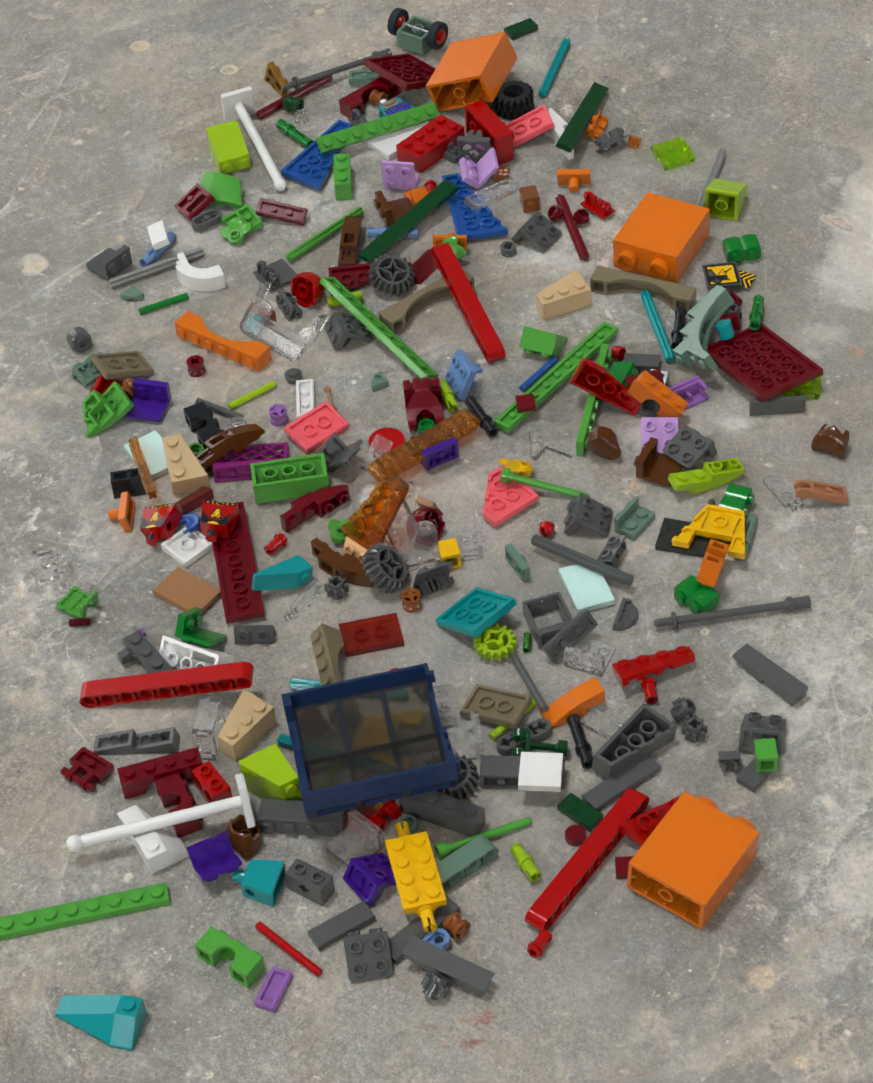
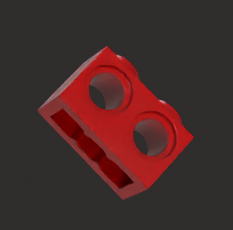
(210, 783)

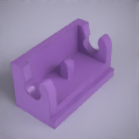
(691, 391)

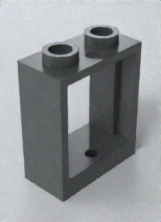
(535, 607)

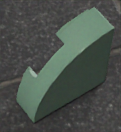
(132, 293)
(379, 382)

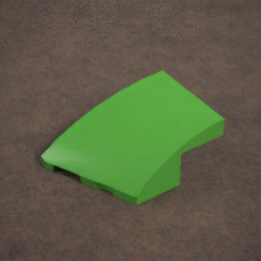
(223, 188)
(105, 409)

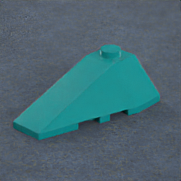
(107, 1017)

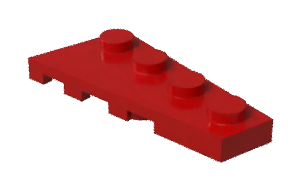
(645, 664)

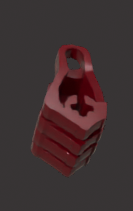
(422, 401)

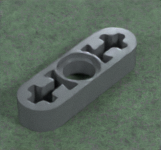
(540, 735)

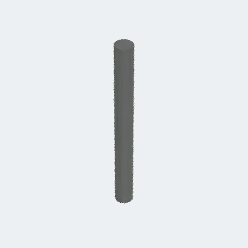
(529, 683)

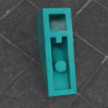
(284, 575)

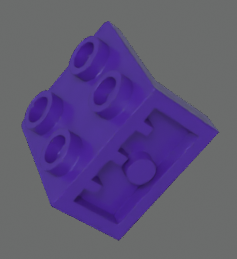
(150, 400)
(440, 453)
(213, 857)
(369, 875)

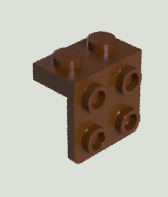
(391, 210)
(654, 465)

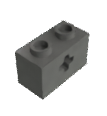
(310, 882)

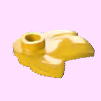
(517, 466)

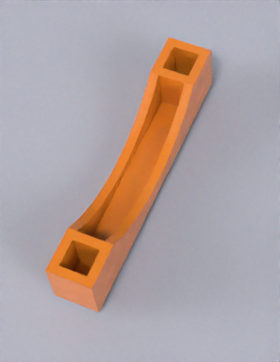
(248, 353)

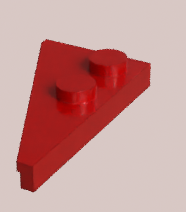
(643, 825)

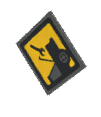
(722, 274)

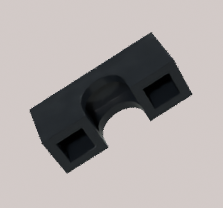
(201, 420)

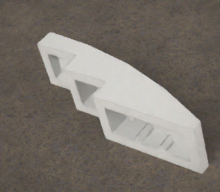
(557, 131)

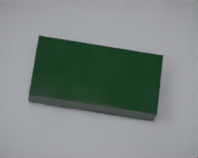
(521, 28)
(580, 812)

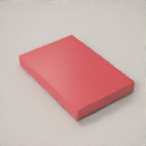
(530, 125)
(315, 427)

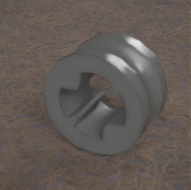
(508, 249)

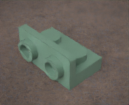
(86, 371)
(633, 520)

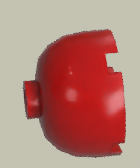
(307, 288)

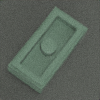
(362, 77)
(517, 562)

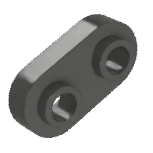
(206, 219)

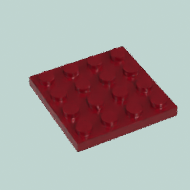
(401, 70)

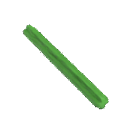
(321, 236)

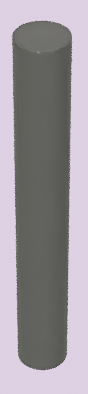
(216, 408)

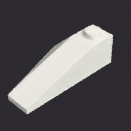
(189, 655)
(156, 847)

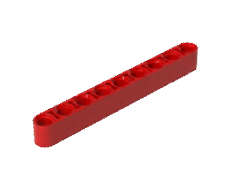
(468, 302)
(166, 684)
(585, 861)

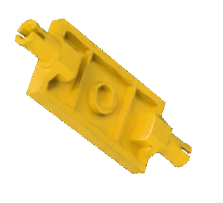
(416, 874)

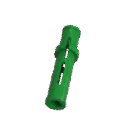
(291, 131)
(759, 317)

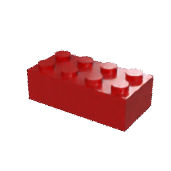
(480, 117)
(428, 143)

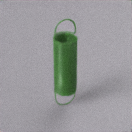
(527, 642)

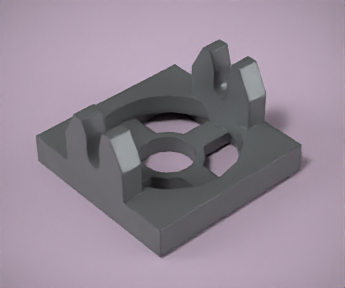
(473, 139)

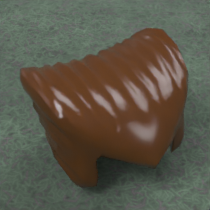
(831, 441)
(604, 443)
(244, 839)

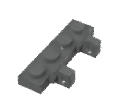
(141, 650)

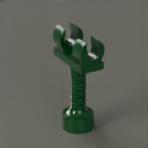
(521, 734)

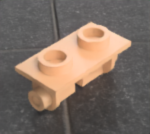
(354, 549)

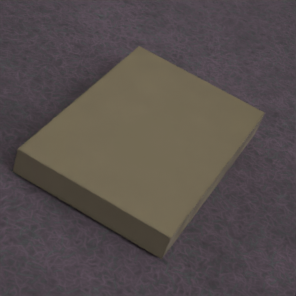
(122, 365)
(496, 706)

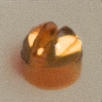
(634, 141)

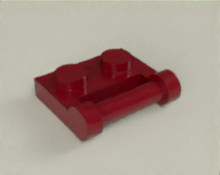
(192, 199)

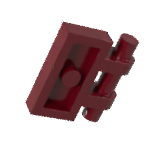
(89, 763)

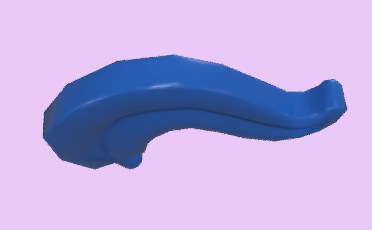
(192, 522)

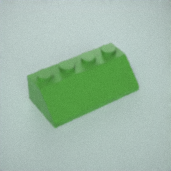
(288, 477)

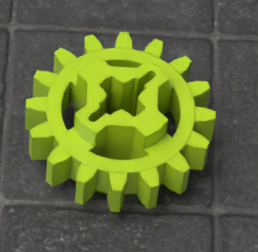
(495, 643)

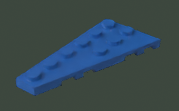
(310, 166)
(470, 222)

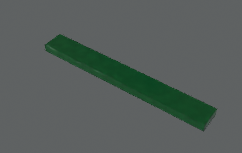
(582, 117)
(408, 221)

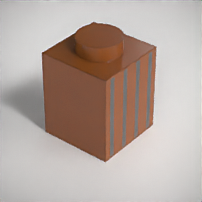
(529, 198)

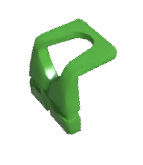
(76, 602)

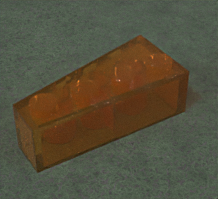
(376, 514)

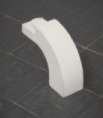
(199, 278)

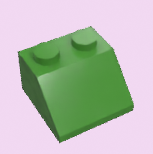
(542, 342)

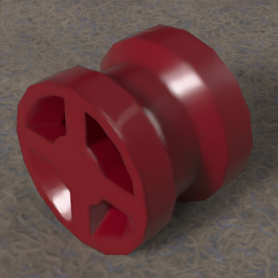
(195, 366)

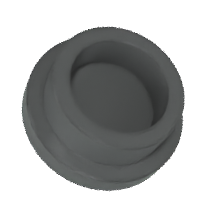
(292, 375)

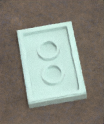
(153, 452)
(586, 588)

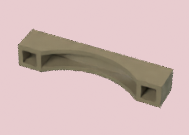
(612, 281)
(399, 314)
(326, 646)

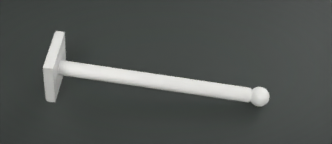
(241, 105)
(75, 842)

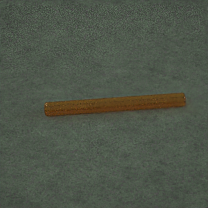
(142, 468)

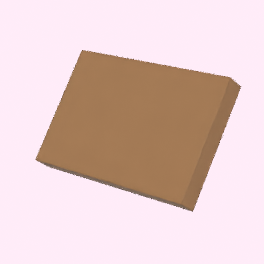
(186, 591)

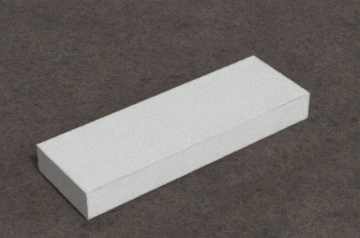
(158, 235)
(304, 396)

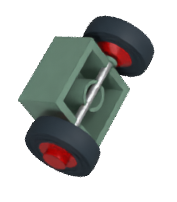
(416, 33)

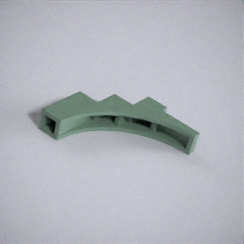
(698, 330)

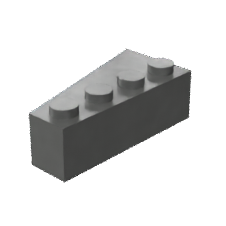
(639, 735)

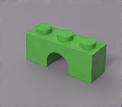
(342, 176)
(217, 946)

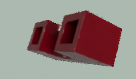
(173, 791)

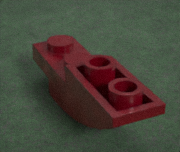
(317, 502)

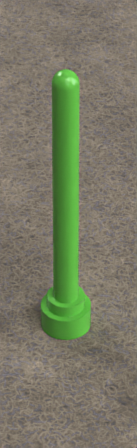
(509, 476)
(444, 849)

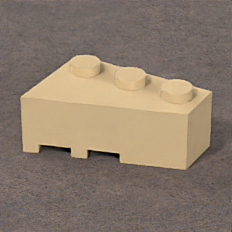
(563, 296)
(183, 467)
(245, 725)

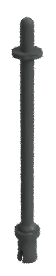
(296, 83)
(788, 604)

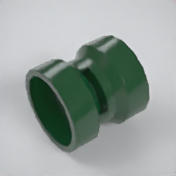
(292, 104)

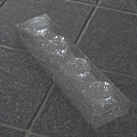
(491, 194)

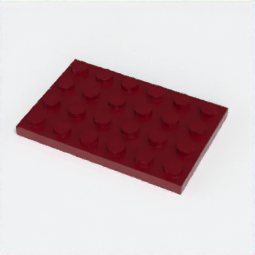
(763, 362)

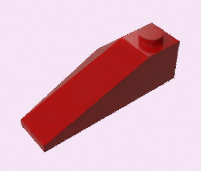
(600, 383)

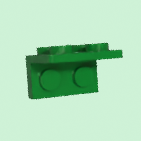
(189, 630)

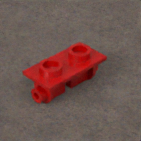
(597, 206)

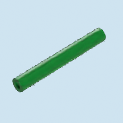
(163, 303)

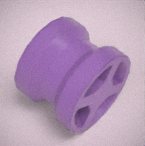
(278, 415)

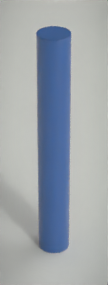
(530, 381)

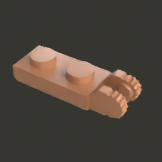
(820, 491)

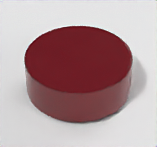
(575, 835)

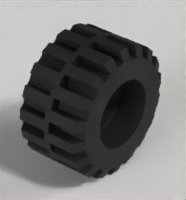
(514, 100)

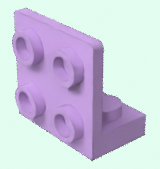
(479, 173)
(399, 175)
(660, 428)

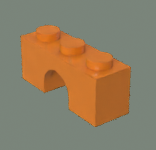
(649, 387)
(712, 563)

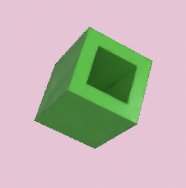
(765, 755)

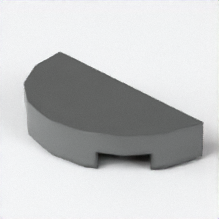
(626, 615)

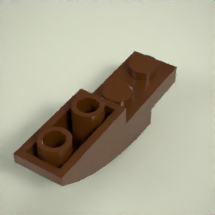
(349, 240)
(230, 439)
(337, 565)

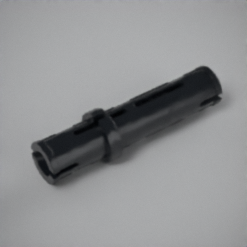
(679, 324)
(485, 420)
(583, 748)

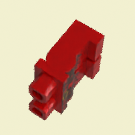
(379, 812)

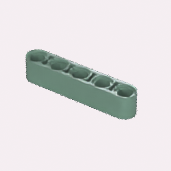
(466, 861)

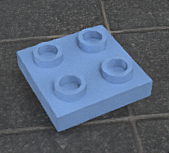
(462, 374)

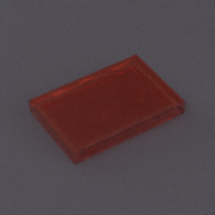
(371, 634)

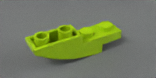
(711, 476)

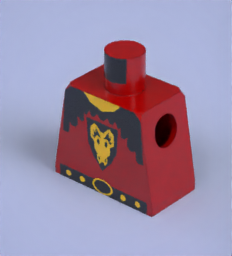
(218, 519)
(159, 522)

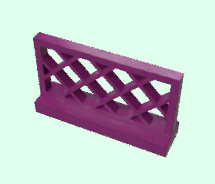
(240, 469)

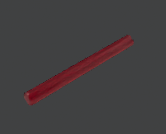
(306, 89)
(572, 228)

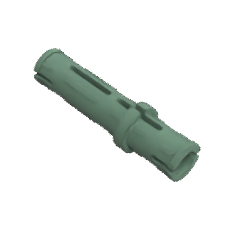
(750, 524)

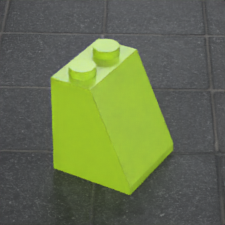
(228, 147)
(725, 198)
(270, 775)

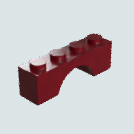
(361, 96)
(139, 776)

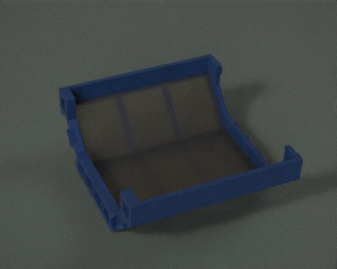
(369, 741)

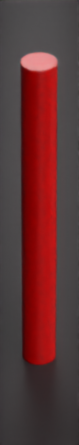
(289, 949)

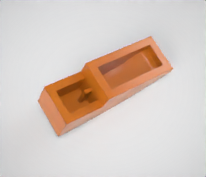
(575, 702)

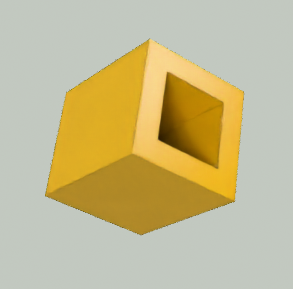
(449, 552)

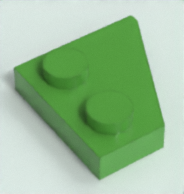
(247, 214)

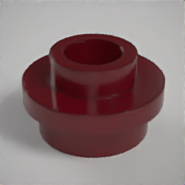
(555, 212)
(581, 216)

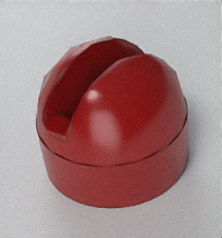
(618, 352)
(546, 528)

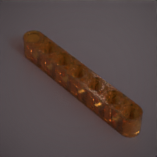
(410, 452)

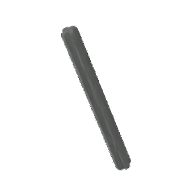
(583, 560)

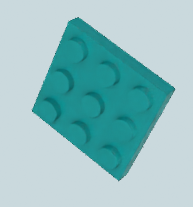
(476, 612)

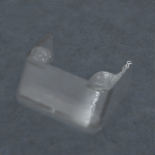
(259, 327)

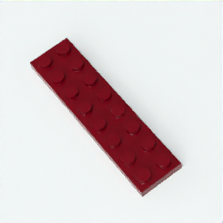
(235, 573)

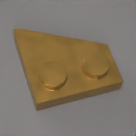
(274, 75)

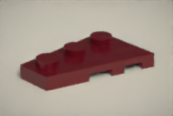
(351, 275)

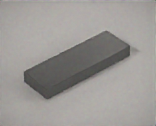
(777, 405)
(569, 635)
(340, 925)

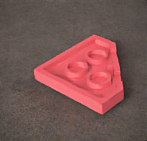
(504, 499)

